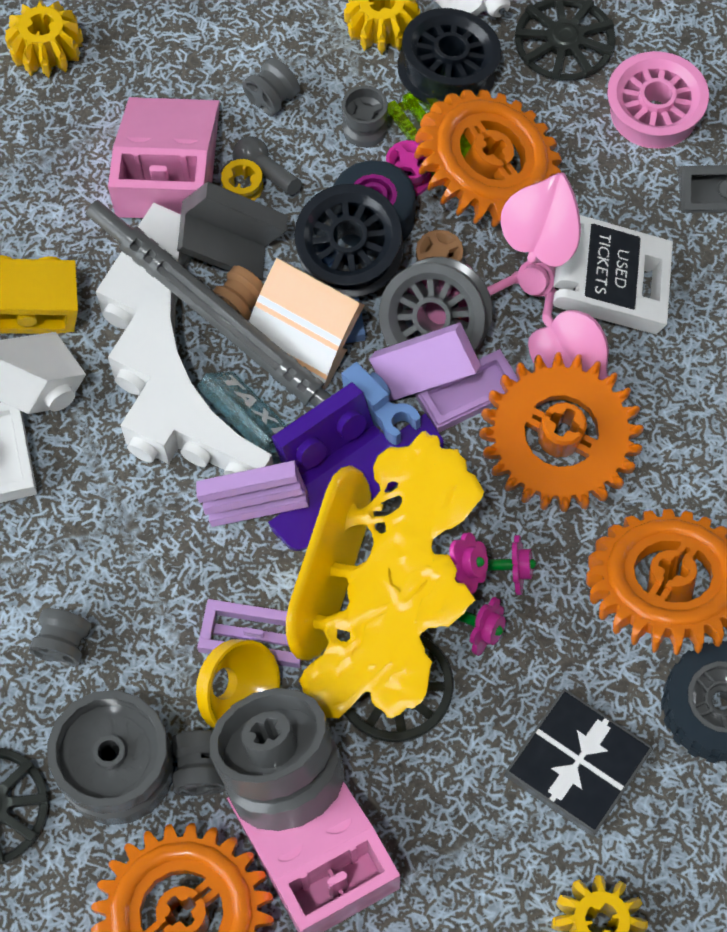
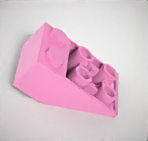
(162, 153)
(326, 865)

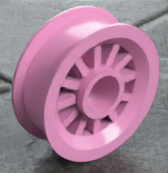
(662, 79)

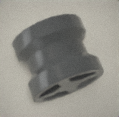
(271, 86)
(60, 637)

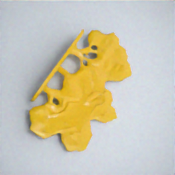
(390, 594)

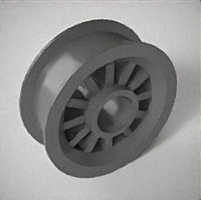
(456, 275)

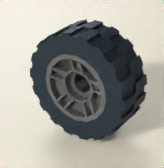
(690, 705)

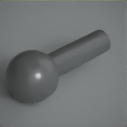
(257, 151)

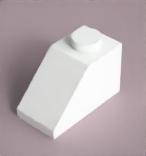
(38, 373)

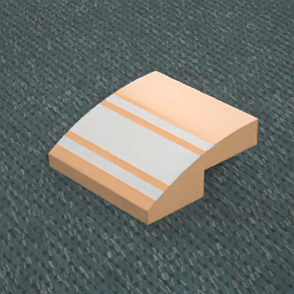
(305, 318)

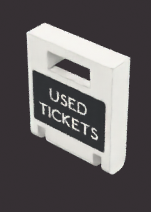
(611, 273)

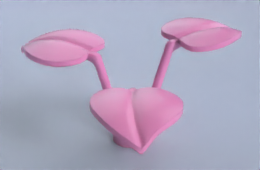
(548, 226)

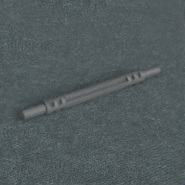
(210, 306)

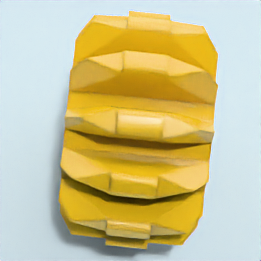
(379, 21)
(44, 38)
(598, 902)

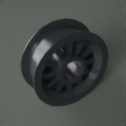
(448, 54)
(365, 203)

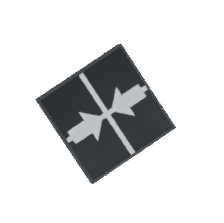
(578, 762)

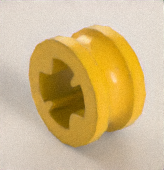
(246, 168)

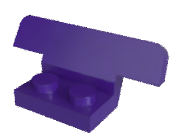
(321, 443)

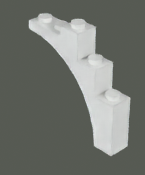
(147, 363)

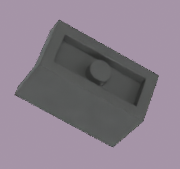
(228, 228)

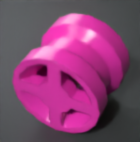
(402, 156)

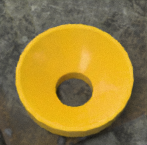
(249, 669)

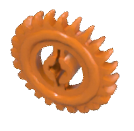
(485, 173)
(603, 456)
(655, 611)
(184, 855)

